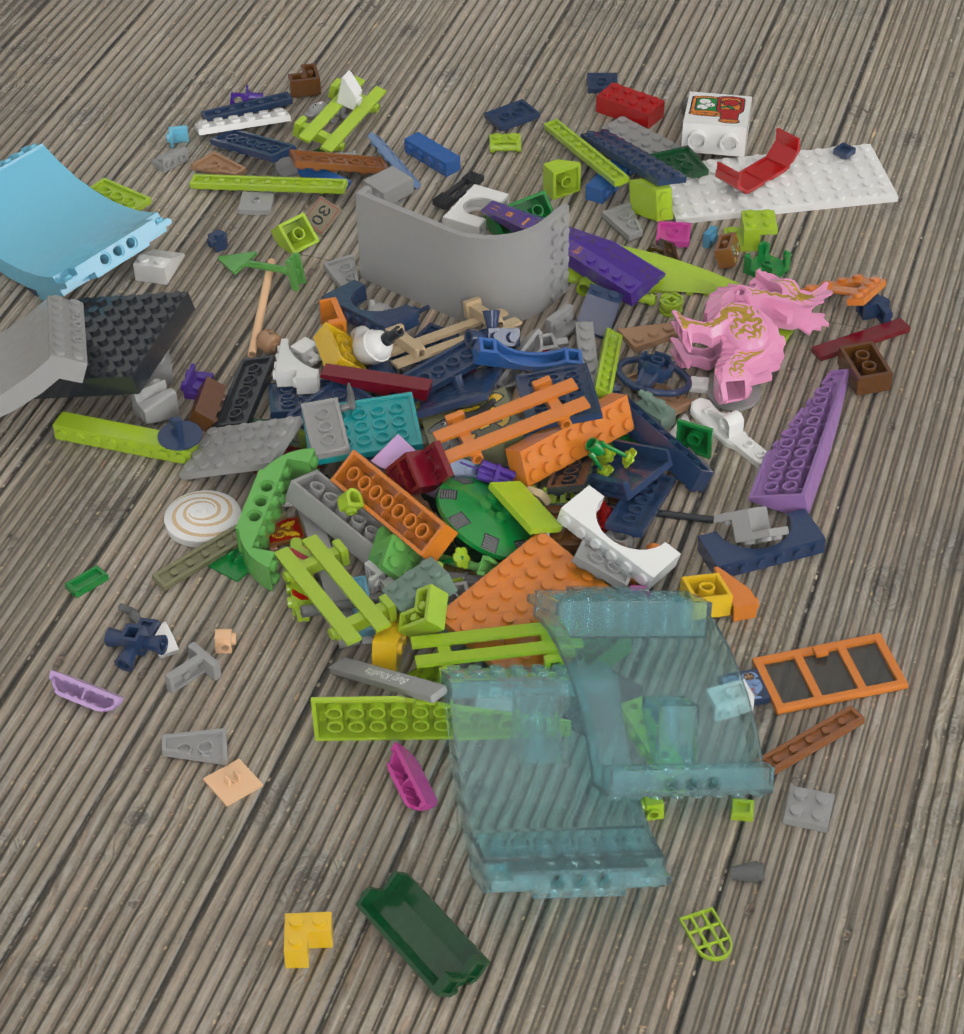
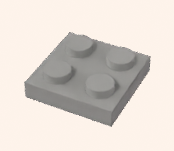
(809, 809)

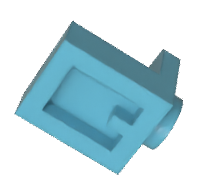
(177, 135)

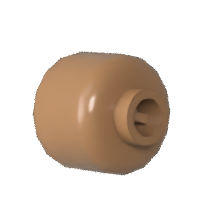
(268, 341)

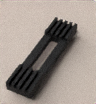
(445, 200)

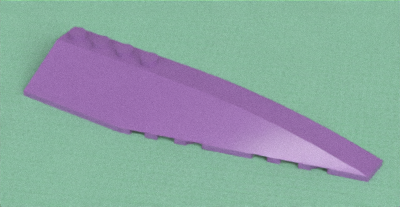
(797, 461)

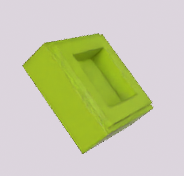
(742, 810)

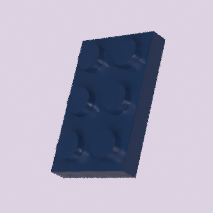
(511, 115)

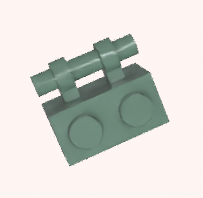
(657, 409)

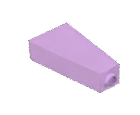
(392, 452)

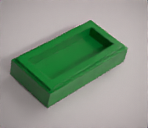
(86, 581)

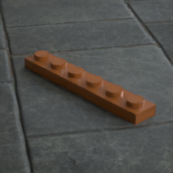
(814, 739)

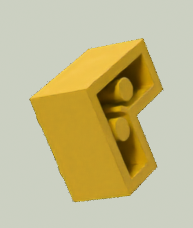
(306, 932)

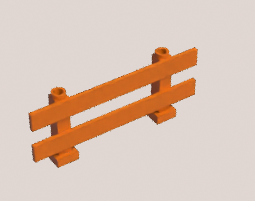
(543, 392)

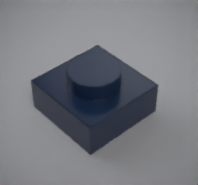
(844, 151)

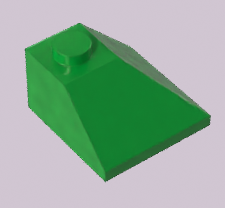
(696, 437)

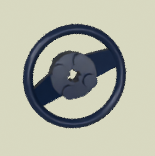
(654, 369)

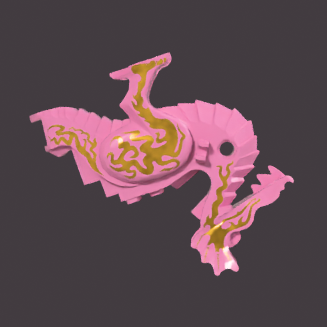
(744, 332)

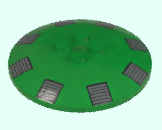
(479, 517)

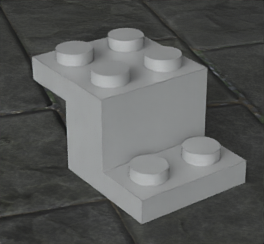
(751, 525)

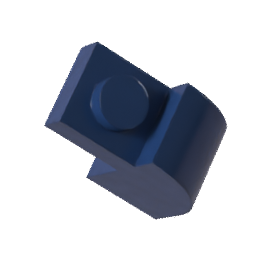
(876, 308)

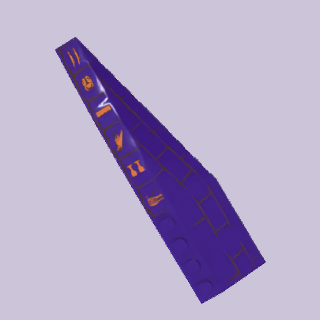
(591, 255)

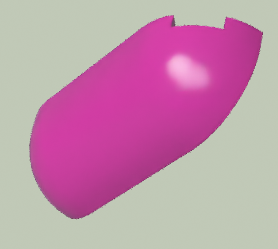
(410, 779)

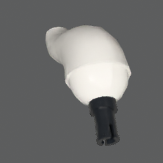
(374, 345)

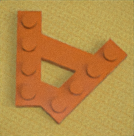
(848, 286)

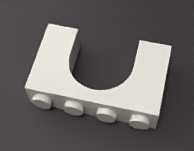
(474, 200)

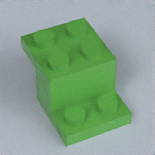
(392, 554)

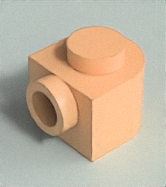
(224, 640)

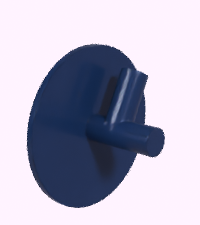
(179, 434)

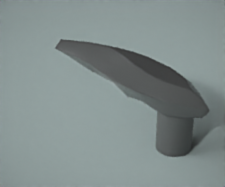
(350, 398)
(132, 613)

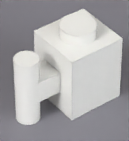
(306, 352)

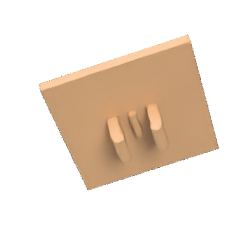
(232, 782)

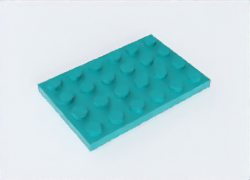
(376, 423)

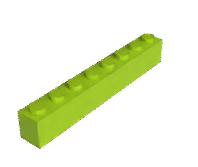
(116, 437)

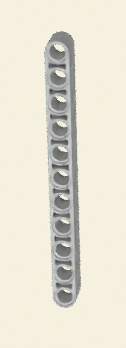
(325, 580)

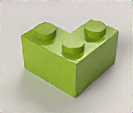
(428, 613)

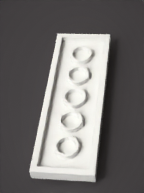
(246, 121)

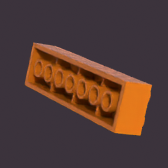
(558, 447)
(395, 507)

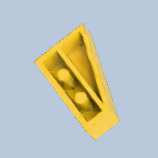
(388, 647)

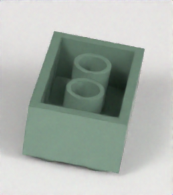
(403, 589)

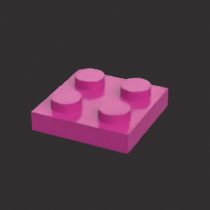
(674, 232)

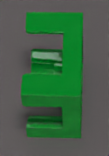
(766, 262)

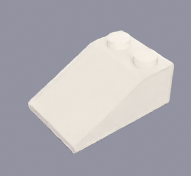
(156, 266)

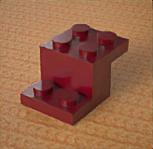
(421, 469)

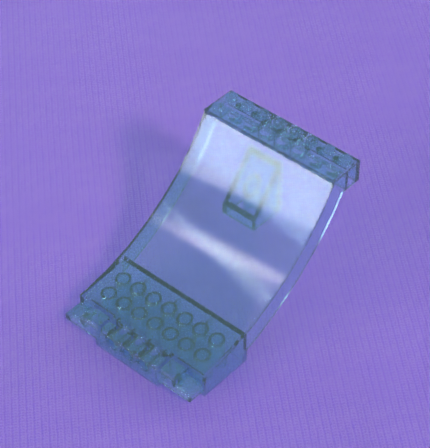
(655, 693)
(531, 792)

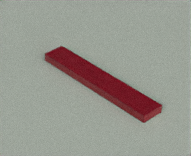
(876, 334)

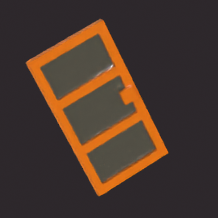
(829, 673)

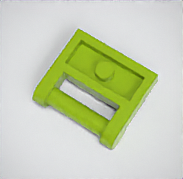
(505, 142)

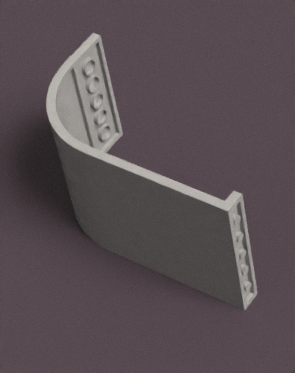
(447, 266)

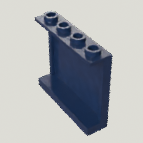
(627, 482)

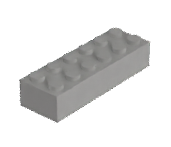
(317, 499)

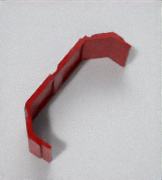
(769, 167)

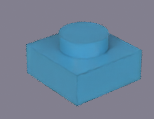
(710, 237)

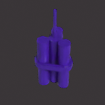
(492, 472)

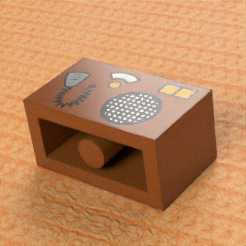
(727, 250)

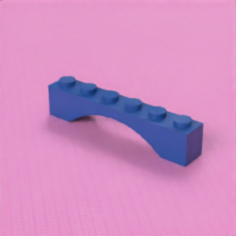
(495, 354)

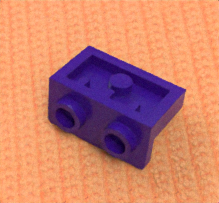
(192, 381)

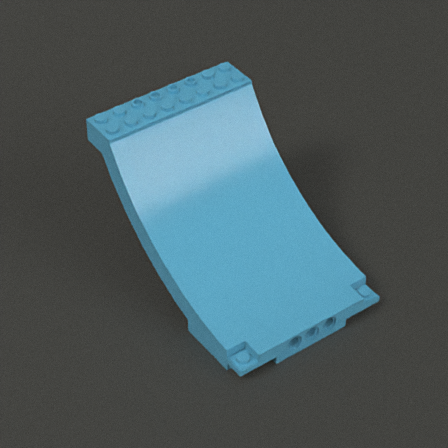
(61, 229)

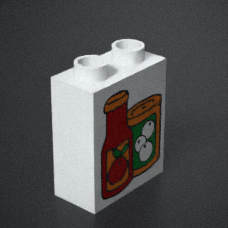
(717, 123)

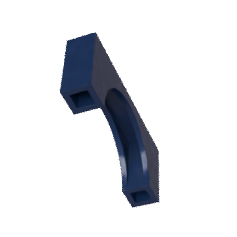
(354, 293)
(801, 542)

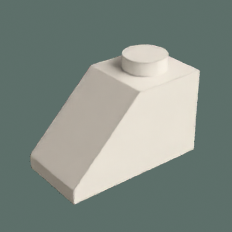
(349, 91)

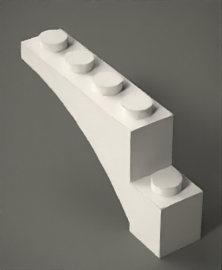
(294, 373)

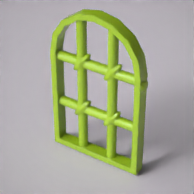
(700, 930)

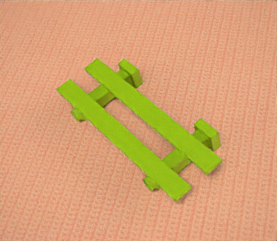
(334, 141)
(333, 562)
(446, 657)

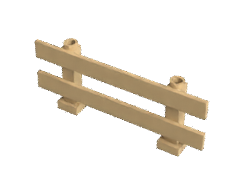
(415, 347)

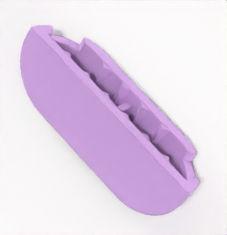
(84, 692)

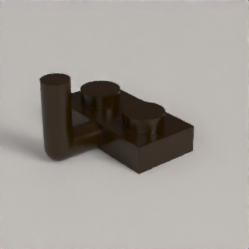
(665, 248)

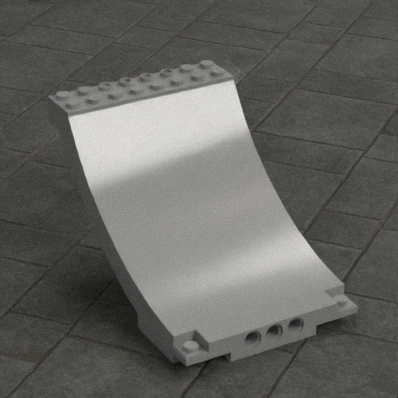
(41, 350)

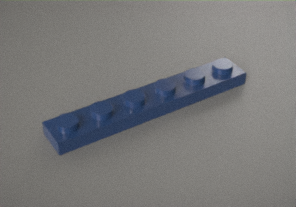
(250, 106)

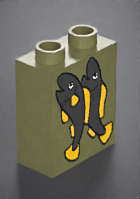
(493, 454)

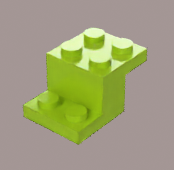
(753, 225)

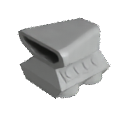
(155, 402)

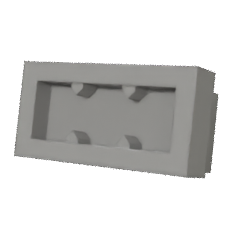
(197, 664)

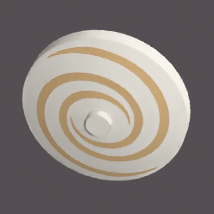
(200, 517)

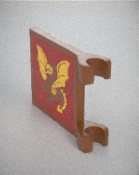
(286, 531)

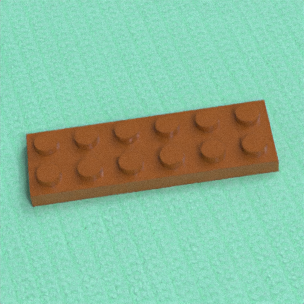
(336, 161)

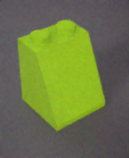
(651, 200)

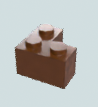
(305, 83)

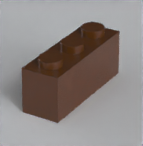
(207, 404)

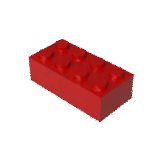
(632, 104)

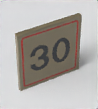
(322, 215)

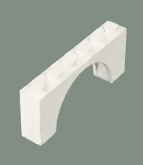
(642, 565)

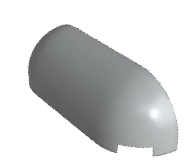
(531, 343)

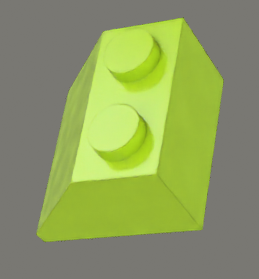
(561, 178)
(295, 234)

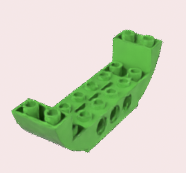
(263, 510)

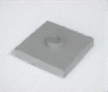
(256, 203)

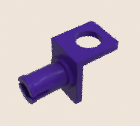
(245, 96)

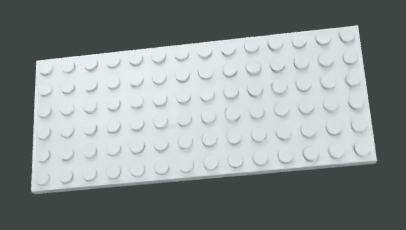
(811, 183)

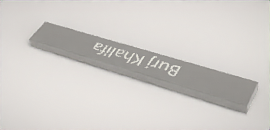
(388, 679)

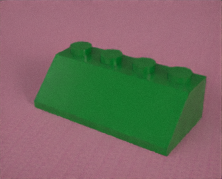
(535, 204)

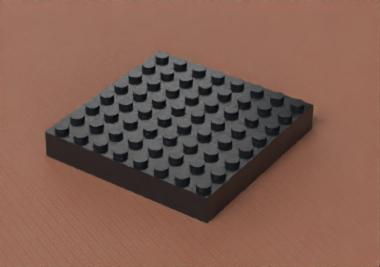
(125, 342)

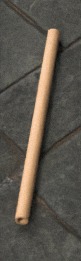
(252, 351)

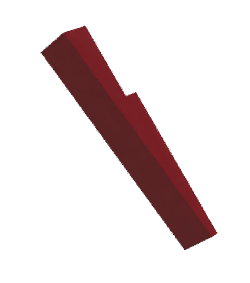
(377, 381)

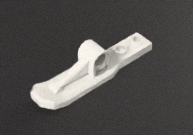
(728, 430)

